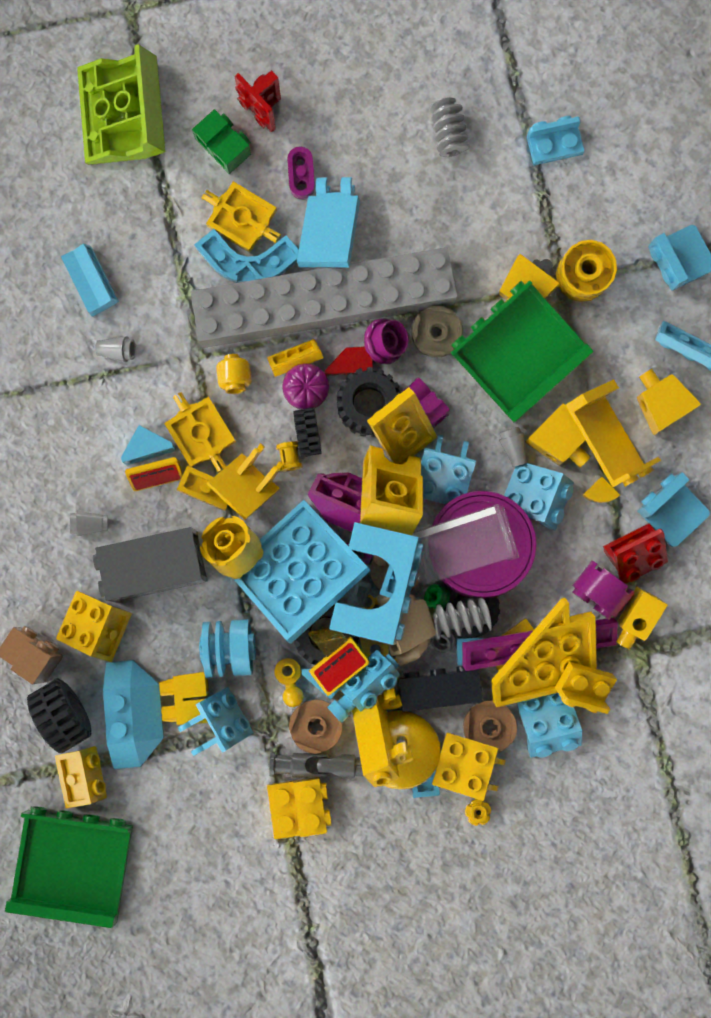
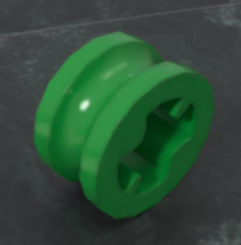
(437, 595)

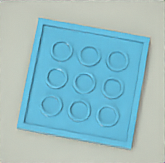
(301, 572)

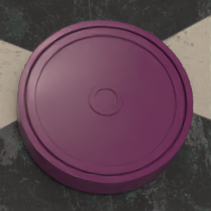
(501, 576)

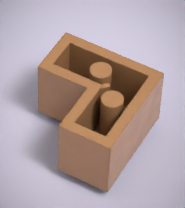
(30, 656)

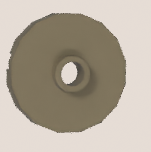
(440, 318)

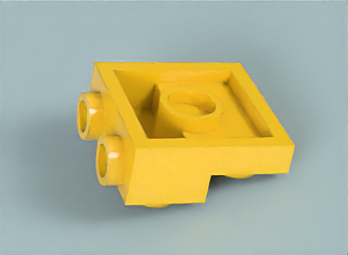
(298, 808)

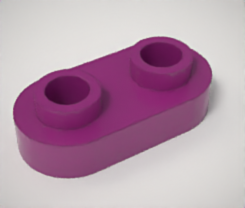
(301, 174)

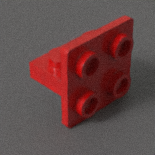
(260, 97)
(637, 553)

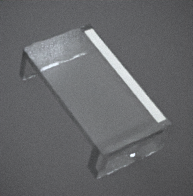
(465, 544)

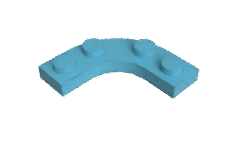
(243, 268)

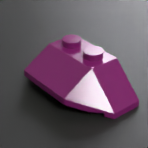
(338, 498)

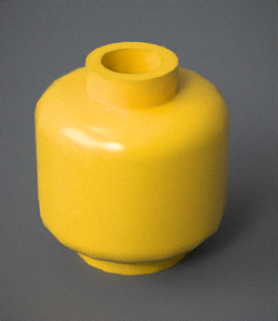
(233, 374)

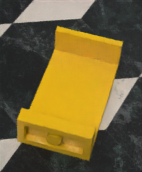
(607, 436)

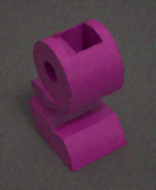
(434, 408)

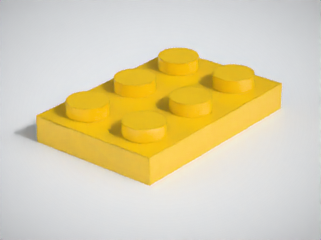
(402, 427)

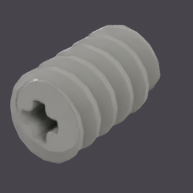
(447, 127)
(461, 617)

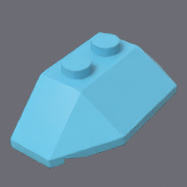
(131, 713)

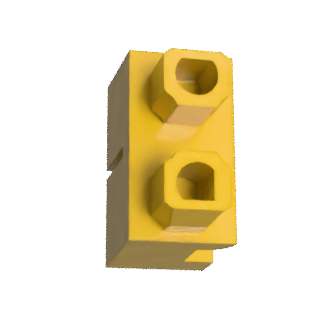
(184, 687)

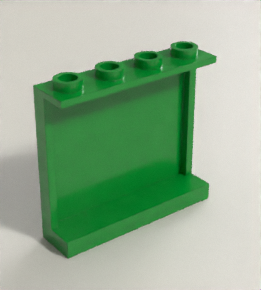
(520, 350)
(70, 867)

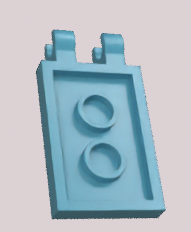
(329, 226)

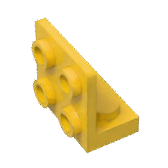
(93, 626)

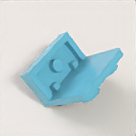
(681, 256)
(540, 493)
(674, 509)
(549, 725)

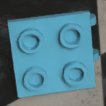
(445, 474)
(224, 719)

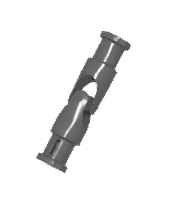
(343, 766)

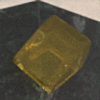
(327, 640)

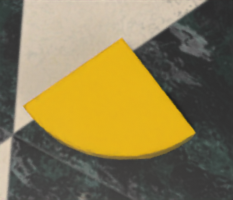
(601, 492)

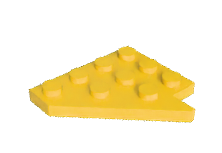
(545, 654)

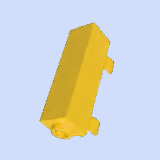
(375, 741)

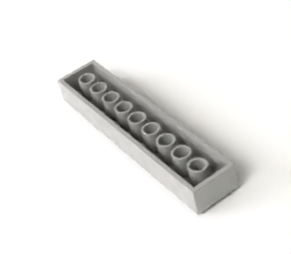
(323, 297)

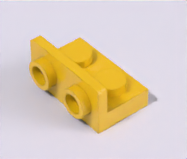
(585, 687)
(81, 777)

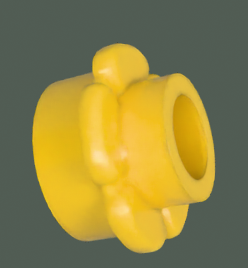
(473, 818)

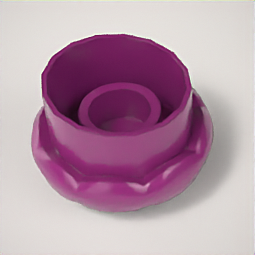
(386, 340)
(305, 386)

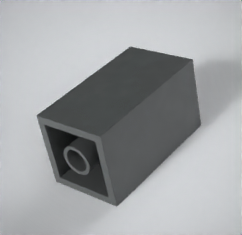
(150, 565)

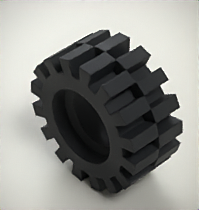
(307, 432)

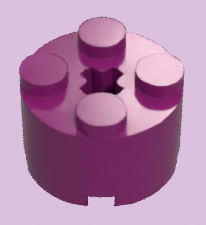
(602, 589)

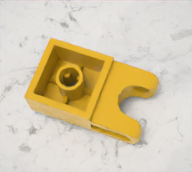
(391, 492)

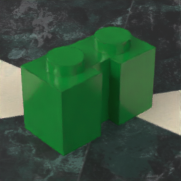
(221, 141)

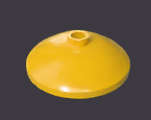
(422, 741)

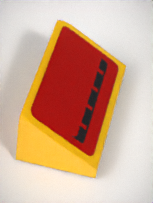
(154, 474)
(339, 666)

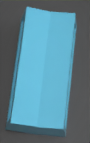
(89, 279)

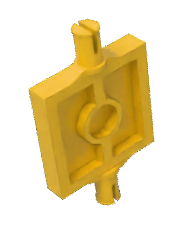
(241, 216)
(199, 432)

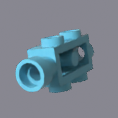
(366, 685)

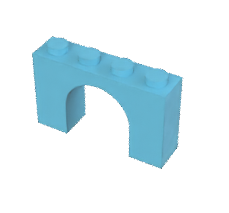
(383, 622)

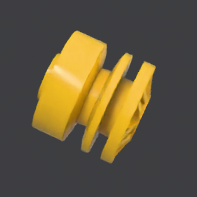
(593, 257)

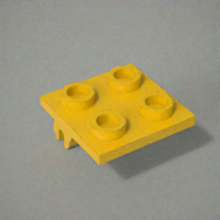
(244, 485)
(466, 766)

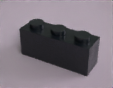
(439, 689)

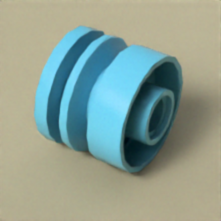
(223, 648)

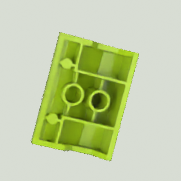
(121, 108)

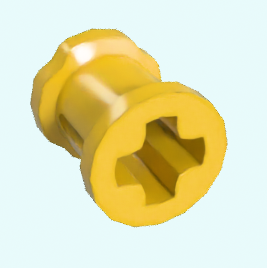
(289, 456)

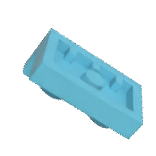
(555, 140)

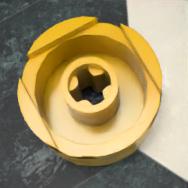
(231, 546)

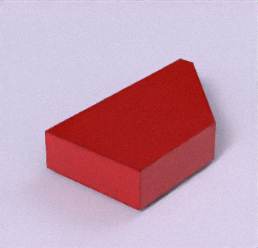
(349, 361)

